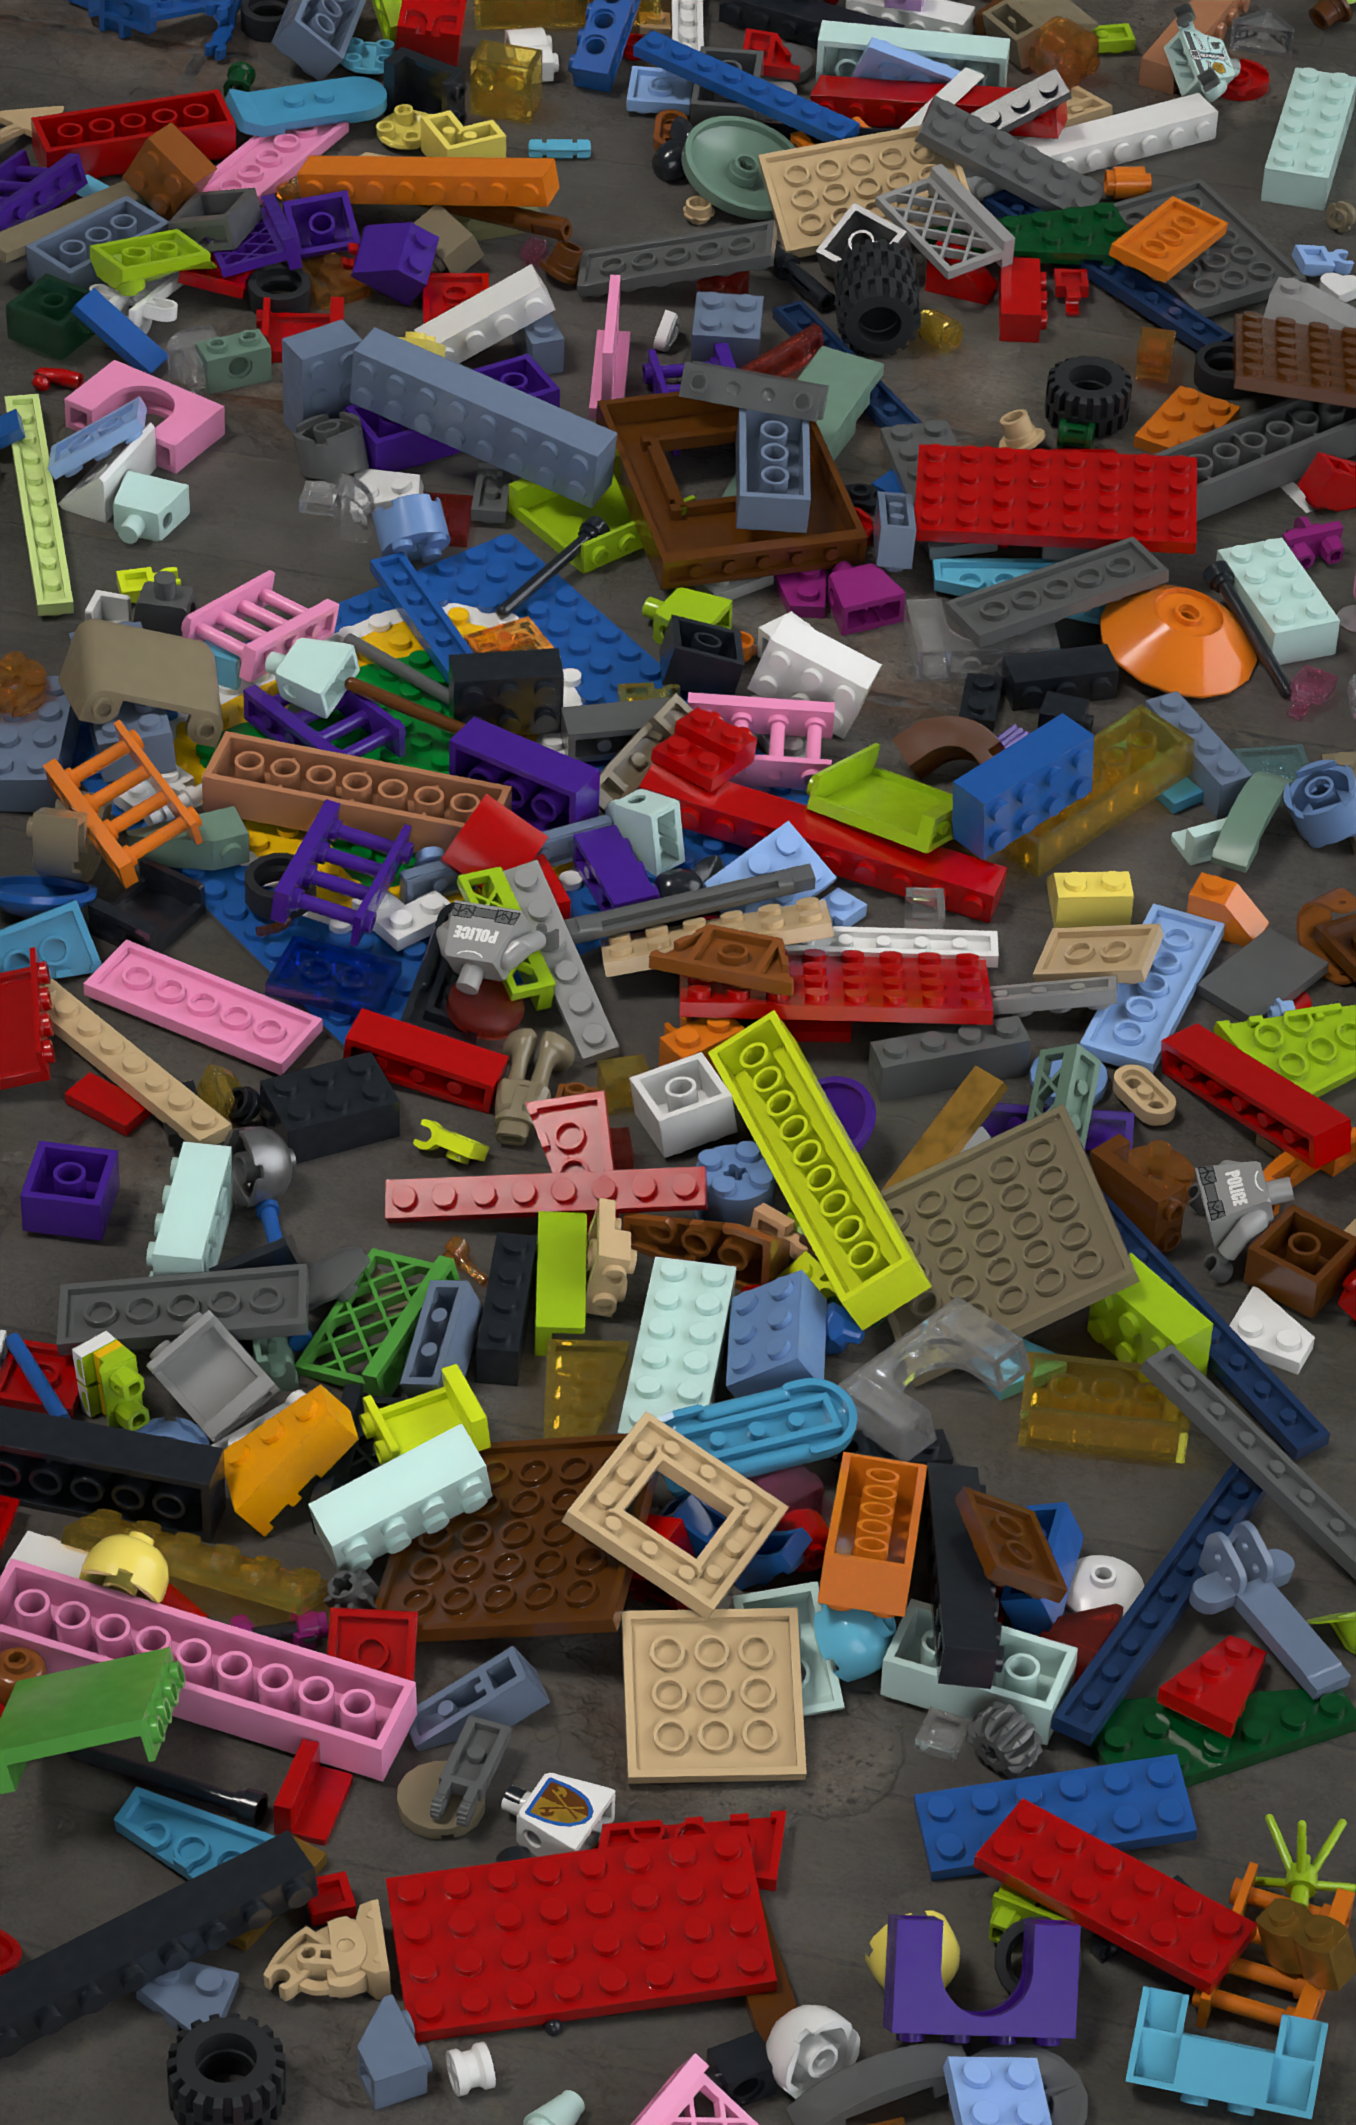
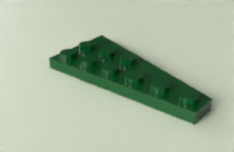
(1063, 234)
(1268, 1728)

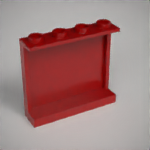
(25, 1025)

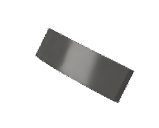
(874, 2083)

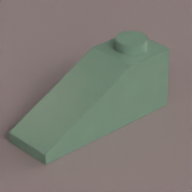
(223, 843)

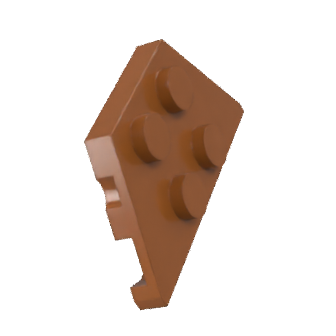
(730, 958)

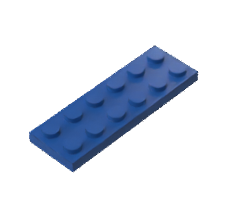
(1118, 1803)

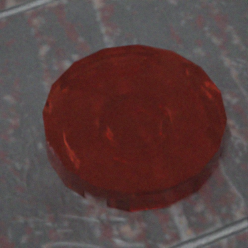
(486, 1013)

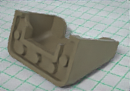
(142, 667)

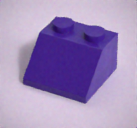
(322, 223)
(395, 259)

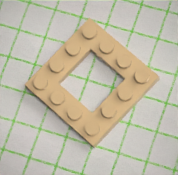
(695, 1582)

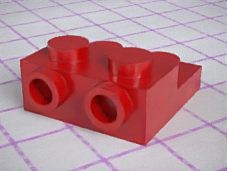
(706, 749)

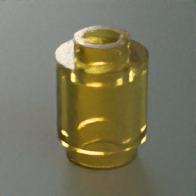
(940, 330)

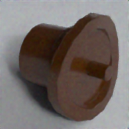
(1328, 12)
(563, 262)

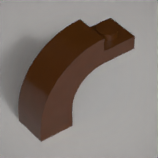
(945, 740)

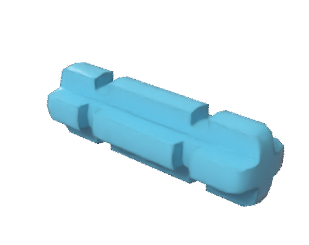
(559, 148)

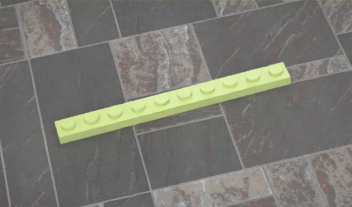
(40, 510)

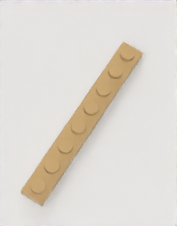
(134, 1070)

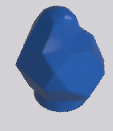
(840, 1330)

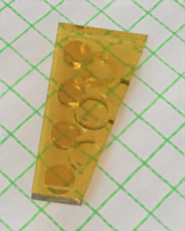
(581, 1385)

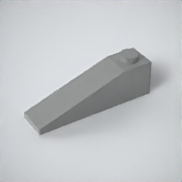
(1308, 304)

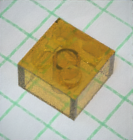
(506, 81)

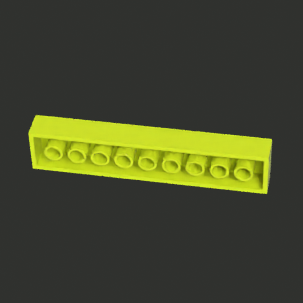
(819, 1171)

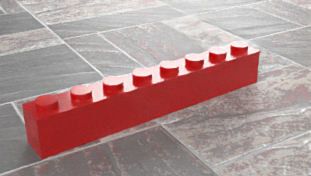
(896, 101)

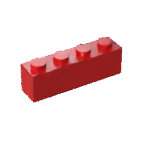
(428, 1060)

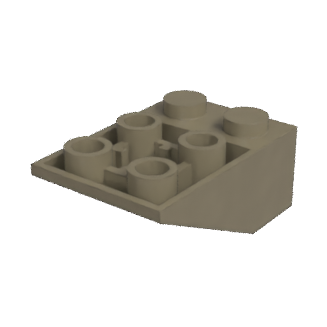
(1023, 19)

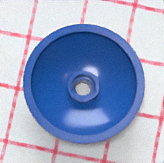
(36, 894)

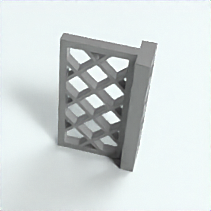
(965, 214)

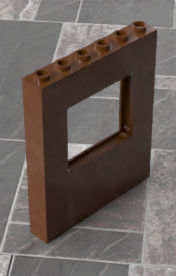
(705, 541)

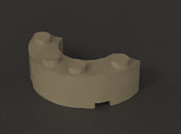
(62, 842)

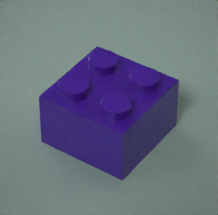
(70, 1190)

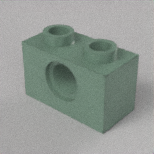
(235, 360)

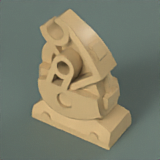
(335, 1960)

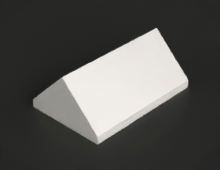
(98, 488)

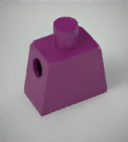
(863, 598)

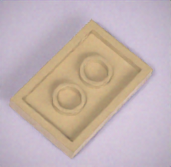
(1099, 952)

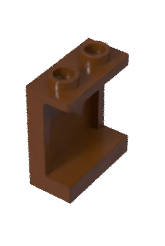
(1150, 1208)

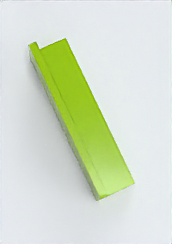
(560, 1276)

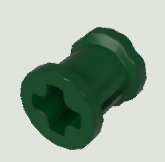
(236, 77)
(1075, 435)

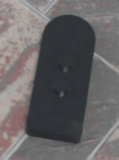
(431, 990)

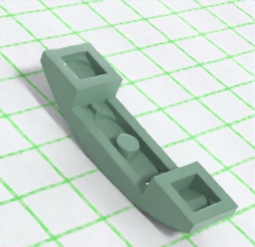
(1248, 820)

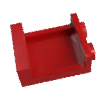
(282, 325)

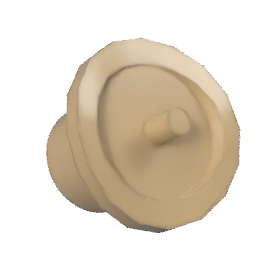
(1019, 431)

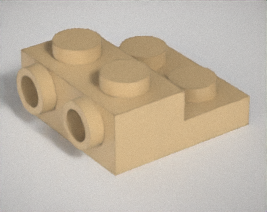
(607, 1260)

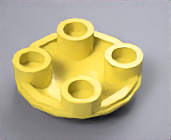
(401, 128)

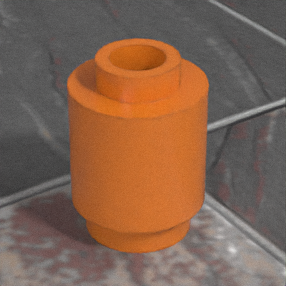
(1126, 182)

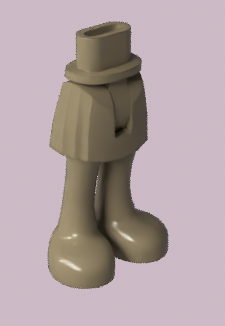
(512, 1093)

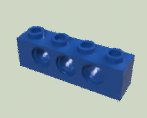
(599, 70)

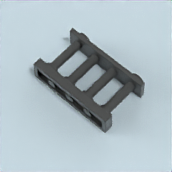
(754, 391)

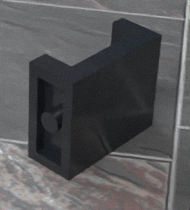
(424, 84)
(151, 910)

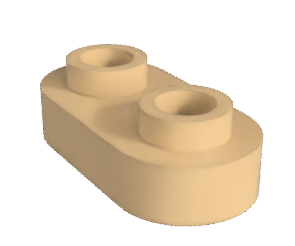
(1144, 1094)

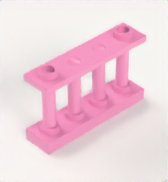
(249, 601)
(777, 719)

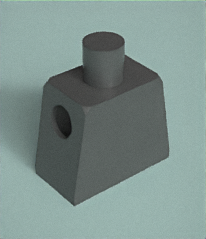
(164, 604)

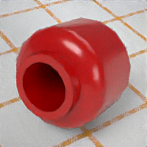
(818, 1530)

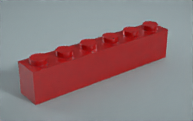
(1256, 1096)

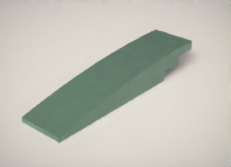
(848, 396)

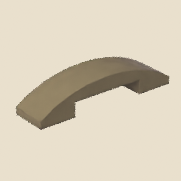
(632, 762)

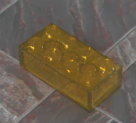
(1099, 1410)

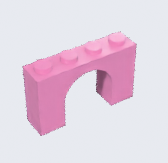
(189, 422)

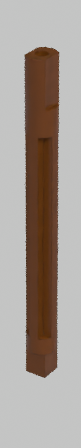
(516, 218)

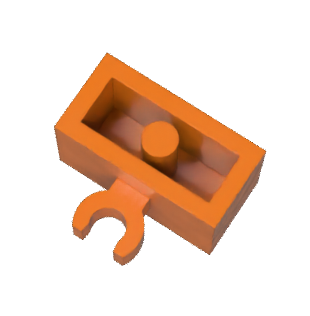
(695, 1037)

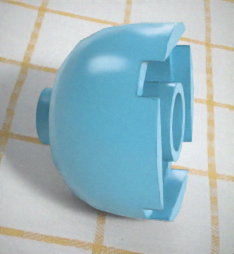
(853, 1640)

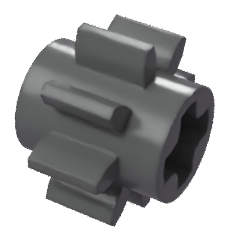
(351, 1590)

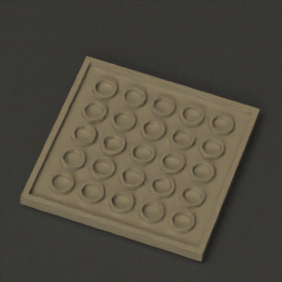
(1011, 1231)

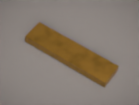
(953, 1124)

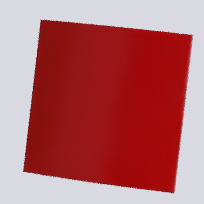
(492, 840)

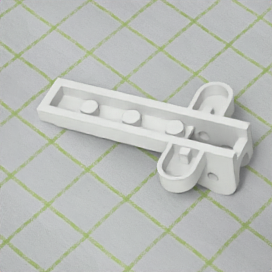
(148, 304)

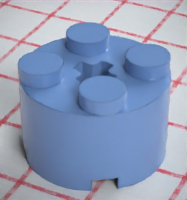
(412, 527)
(1323, 802)
(735, 1183)

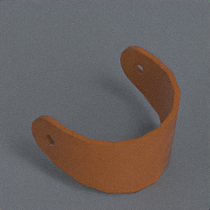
(1319, 912)

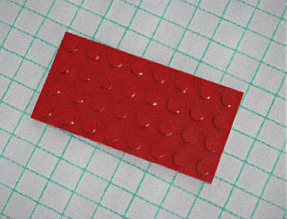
(1055, 498)
(857, 990)
(580, 1934)

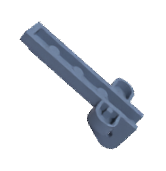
(1245, 1557)

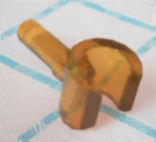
(458, 1250)

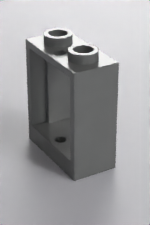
(219, 215)

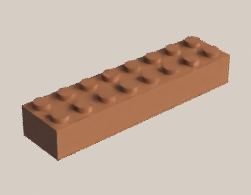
(290, 783)

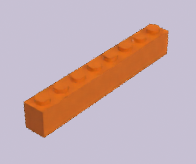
(432, 180)

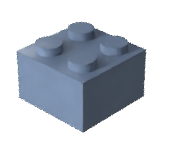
(730, 320)

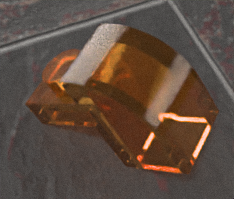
(1155, 354)

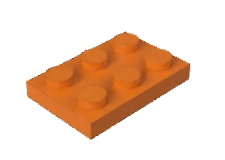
(1184, 418)

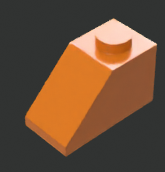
(1229, 904)

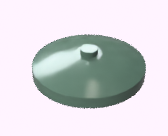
(724, 164)

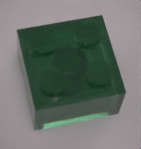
(44, 319)

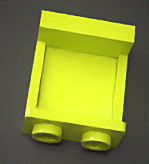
(424, 1417)

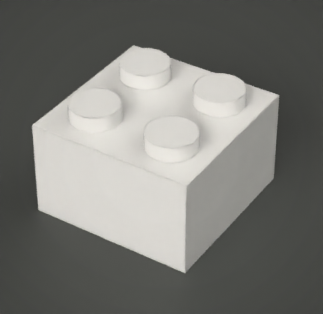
(683, 1104)

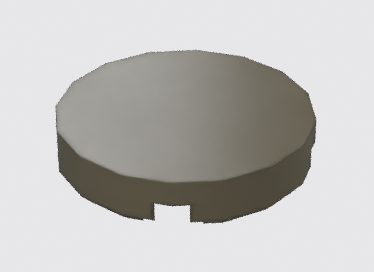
(415, 1800)

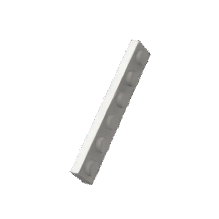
(573, 988)

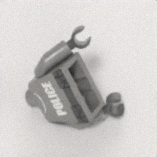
(489, 942)
(1236, 1208)

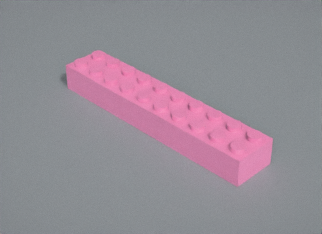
(232, 1675)

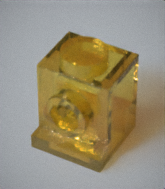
(614, 1079)

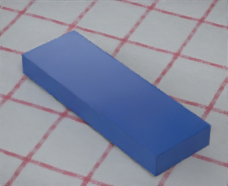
(119, 332)

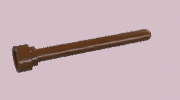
(403, 705)

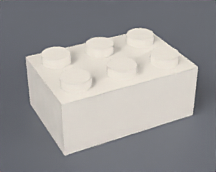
(814, 668)

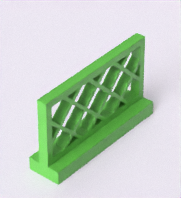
(387, 1357)

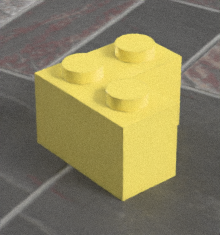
(446, 137)

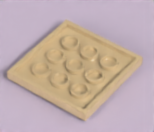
(713, 1696)

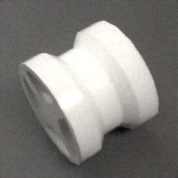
(470, 2069)

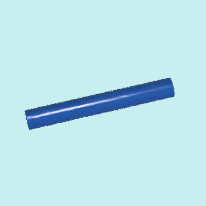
(35, 1376)

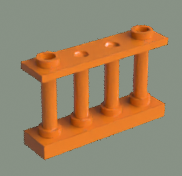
(104, 833)
(1310, 1997)

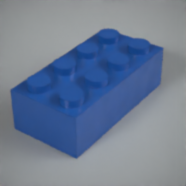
(1022, 786)

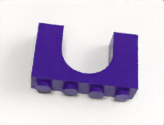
(1038, 2008)

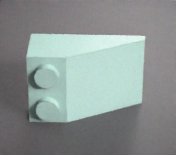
(819, 1684)

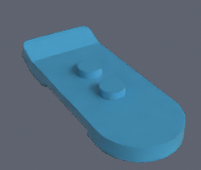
(306, 105)
(769, 1428)

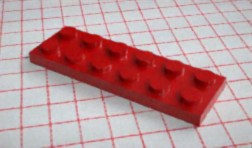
(1116, 1896)

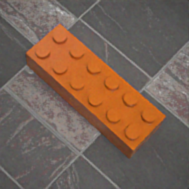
(872, 1535)

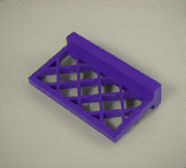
(265, 245)

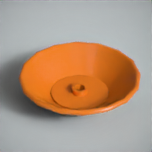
(1178, 641)

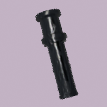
(788, 268)

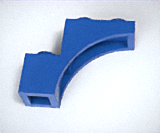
(778, 1554)

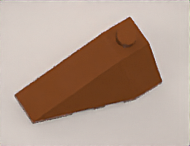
(754, 1253)

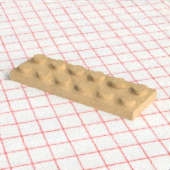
(793, 923)

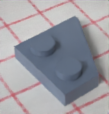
(190, 1994)

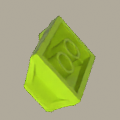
(145, 258)

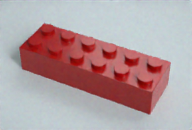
(114, 134)

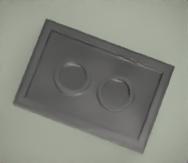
(1260, 973)

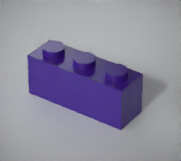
(611, 869)

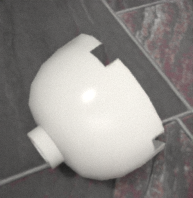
(810, 2047)

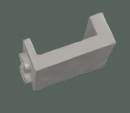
(211, 1376)

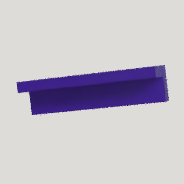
(1102, 1125)

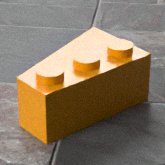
(285, 1454)

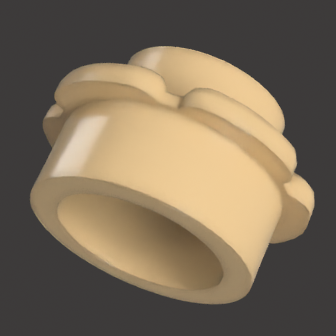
(698, 210)

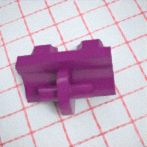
(1315, 540)

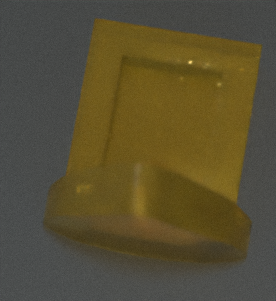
(216, 1089)

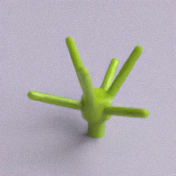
(1301, 1876)

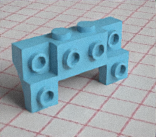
(1221, 2069)

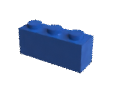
(1065, 1542)

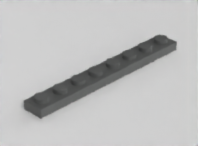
(1255, 1454)

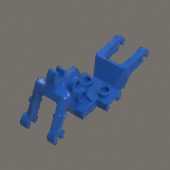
(144, 14)

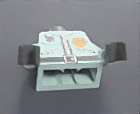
(1199, 60)

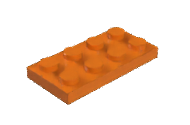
(1168, 239)

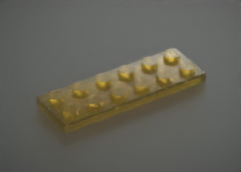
(210, 1566)

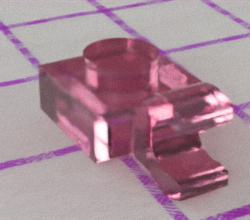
(1308, 687)

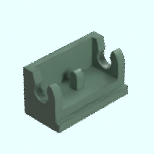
(275, 1360)

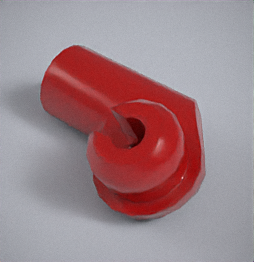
(44, 376)

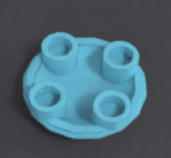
(367, 56)

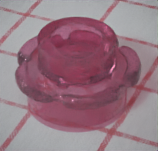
(534, 250)

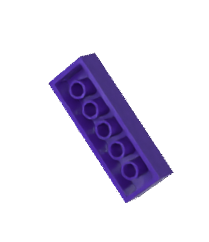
(399, 447)

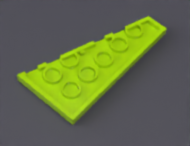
(1304, 1045)

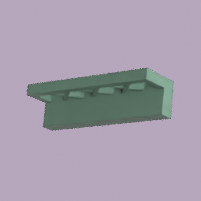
(1072, 1083)

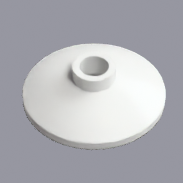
(1103, 1582)

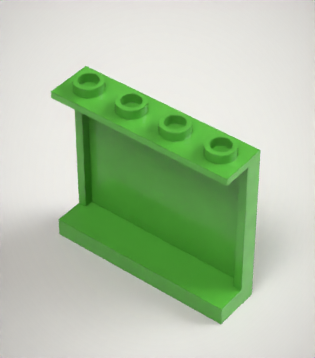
(89, 1709)

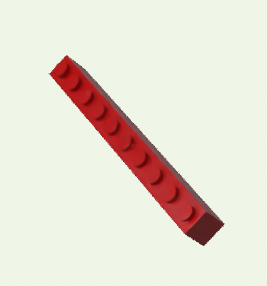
(749, 815)

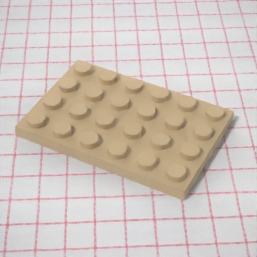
(820, 182)

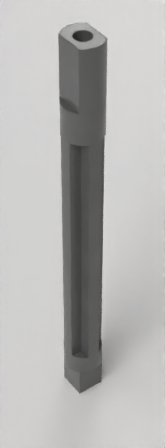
(691, 904)

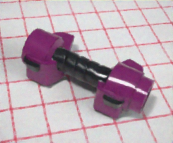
(301, 1629)

